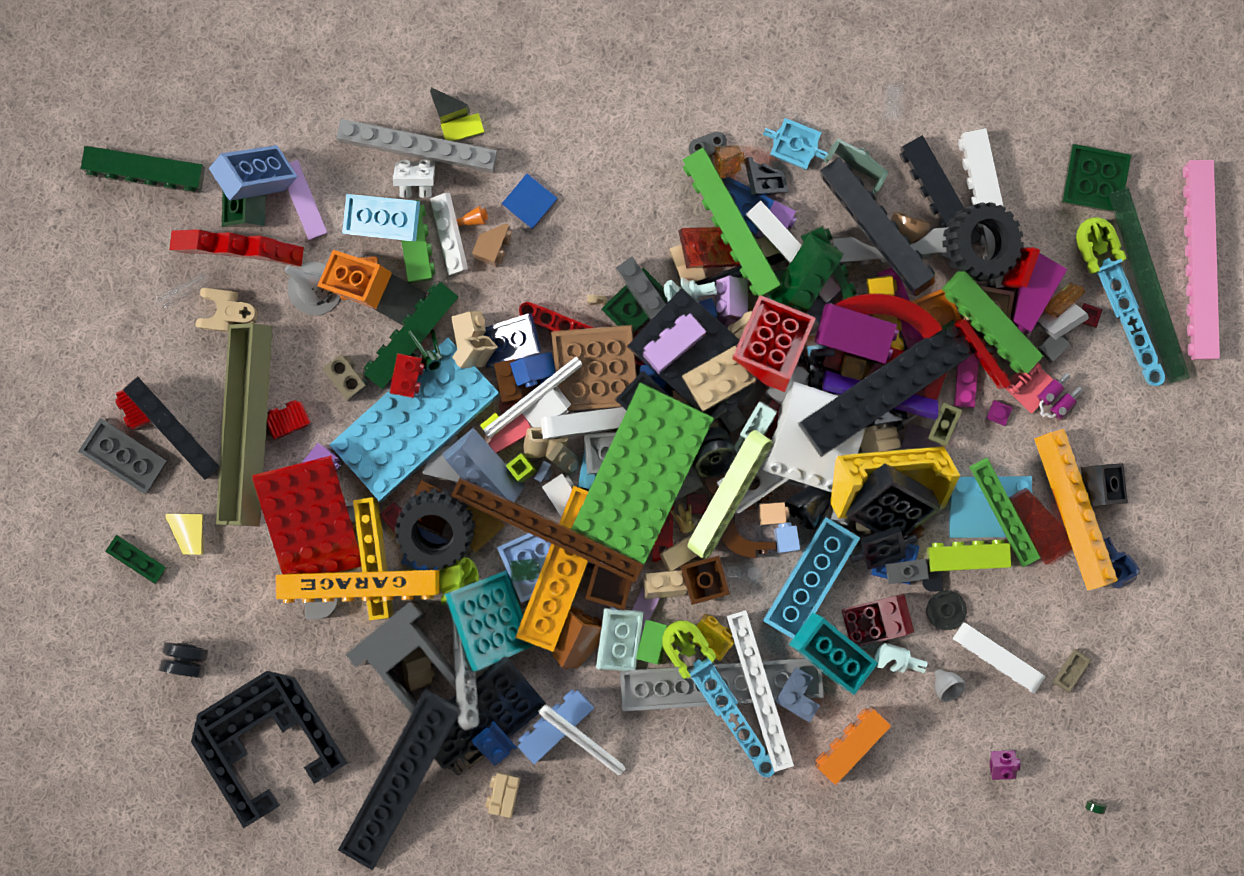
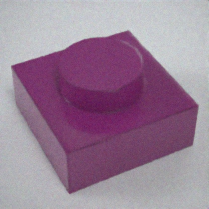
(999, 413)

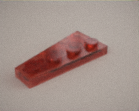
(1042, 527)

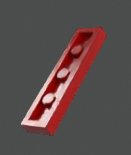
(985, 358)

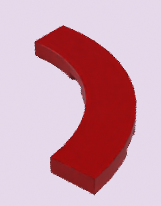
(894, 306)

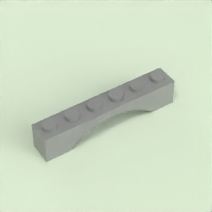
(856, 251)

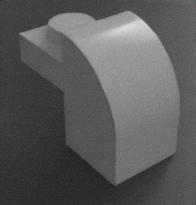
(320, 609)

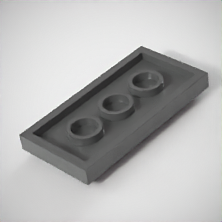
(123, 456)

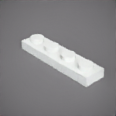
(449, 234)

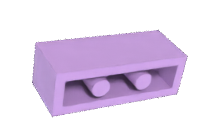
(673, 343)

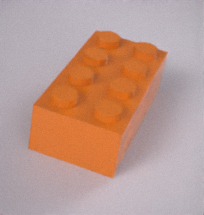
(852, 745)

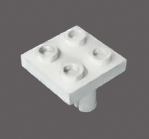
(414, 174)

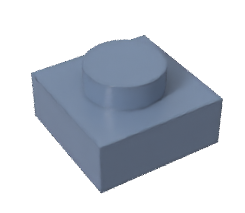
(544, 472)

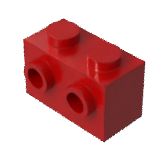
(406, 375)

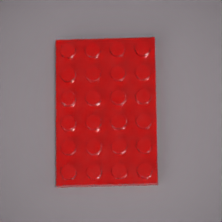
(308, 518)

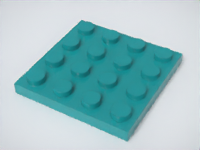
(487, 620)

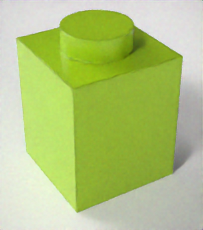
(521, 468)

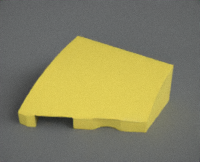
(188, 532)

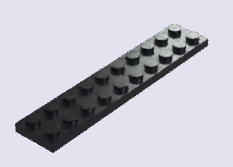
(886, 388)
(399, 779)

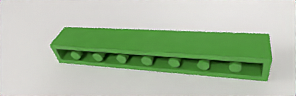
(732, 224)

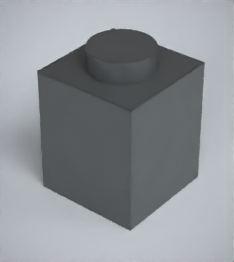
(1052, 348)

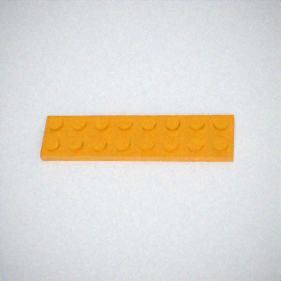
(554, 586)

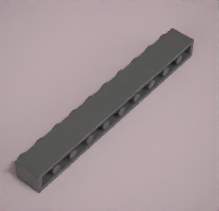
(651, 304)

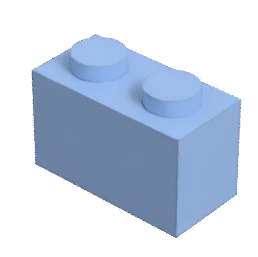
(786, 538)

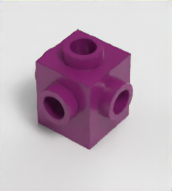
(1004, 765)

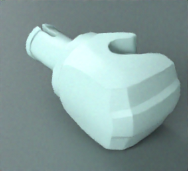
(690, 287)
(902, 657)

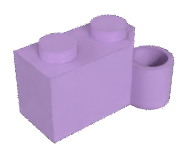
(731, 299)

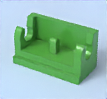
(651, 644)

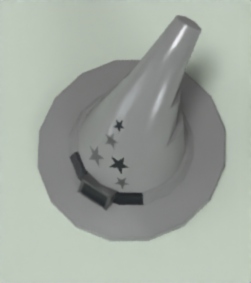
(304, 290)

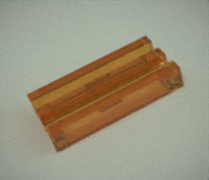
(1064, 299)

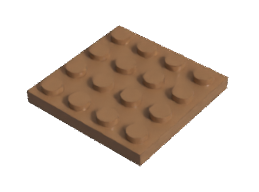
(605, 369)

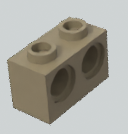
(341, 380)

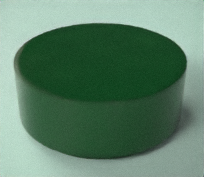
(1095, 807)

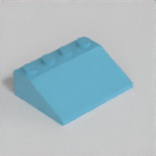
(970, 512)

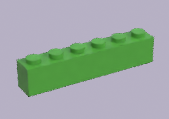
(992, 322)

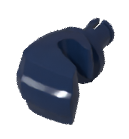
(1124, 566)

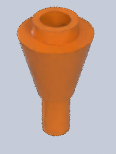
(475, 217)

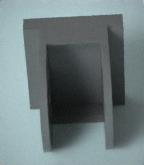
(394, 641)

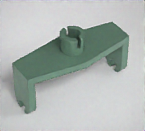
(859, 161)

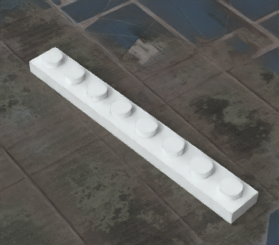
(760, 691)

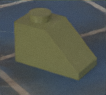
(945, 424)

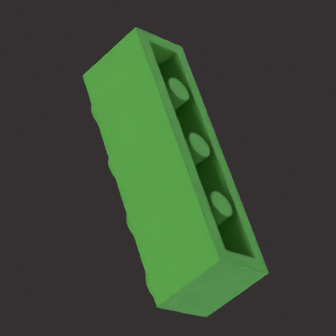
(417, 253)

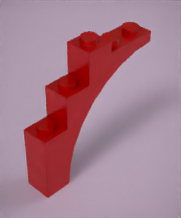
(236, 245)

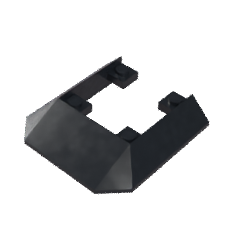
(222, 723)

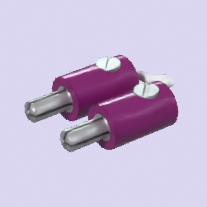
(1064, 404)

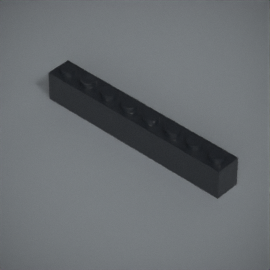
(877, 226)

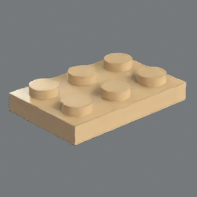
(717, 379)

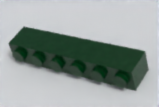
(142, 168)
(420, 323)

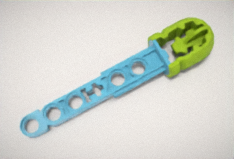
(1093, 230)
(701, 673)

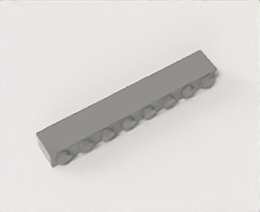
(417, 146)

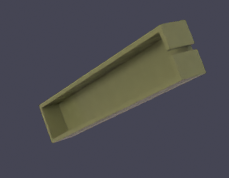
(244, 423)

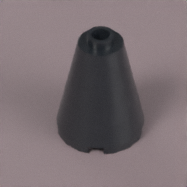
(809, 505)

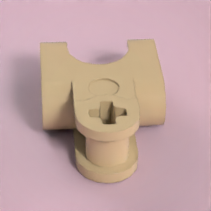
(228, 310)

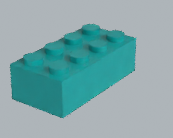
(833, 653)

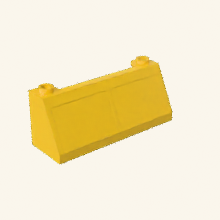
(925, 465)

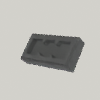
(906, 571)

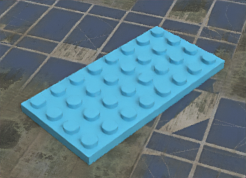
(406, 432)

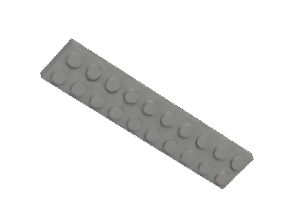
(667, 689)

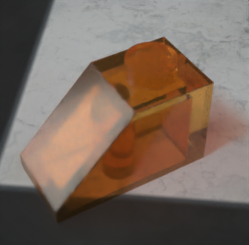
(728, 160)

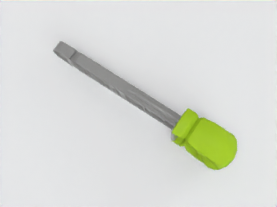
(451, 579)

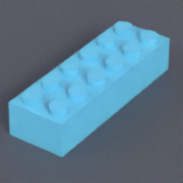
(811, 577)

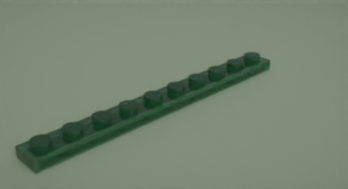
(1148, 285)

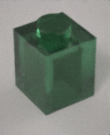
(524, 569)

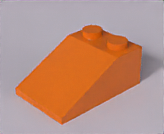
(355, 279)

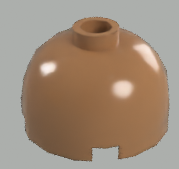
(912, 227)

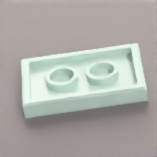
(619, 639)

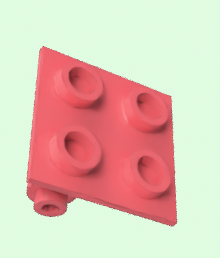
(1027, 386)

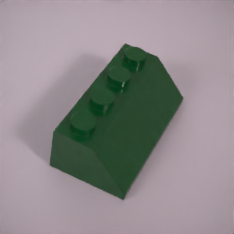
(807, 274)

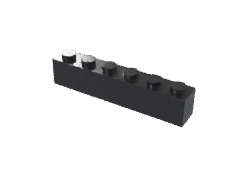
(933, 182)
(171, 427)

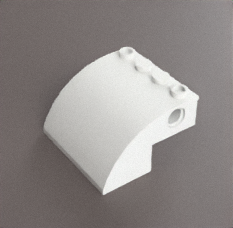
(791, 450)

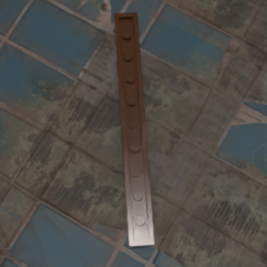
(546, 529)

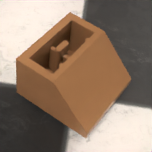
(491, 245)

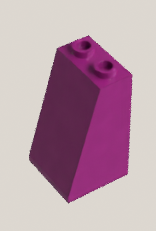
(1031, 301)
(856, 333)

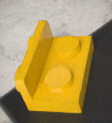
(717, 636)

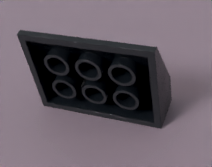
(892, 501)

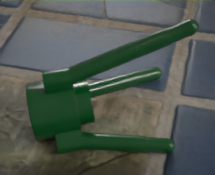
(431, 359)

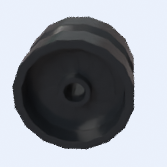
(715, 453)
(183, 655)

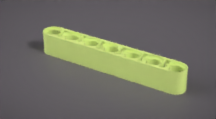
(730, 494)

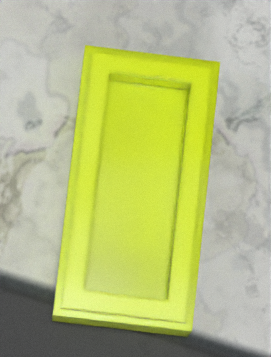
(462, 128)

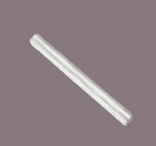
(533, 397)
(582, 740)

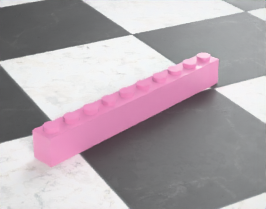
(1202, 260)

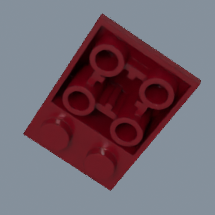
(878, 620)

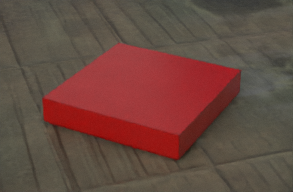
(1021, 274)

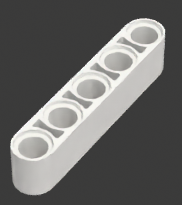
(582, 423)
(999, 657)

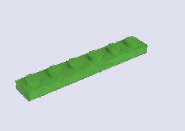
(1004, 512)

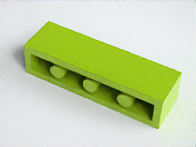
(968, 556)

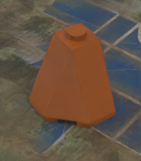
(577, 639)

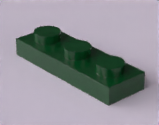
(136, 559)

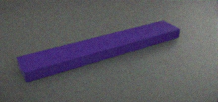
(915, 404)

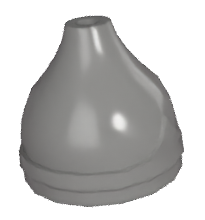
(948, 685)

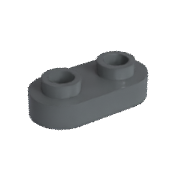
(707, 142)

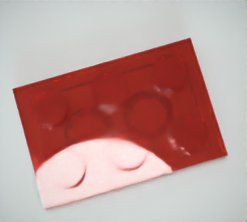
(705, 248)

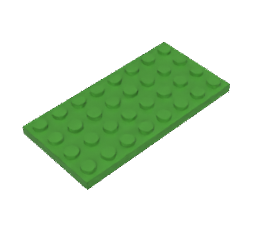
(642, 473)

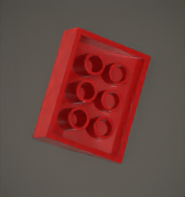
(773, 342)

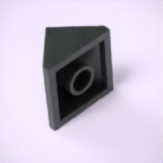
(448, 107)

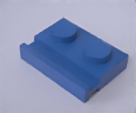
(494, 743)

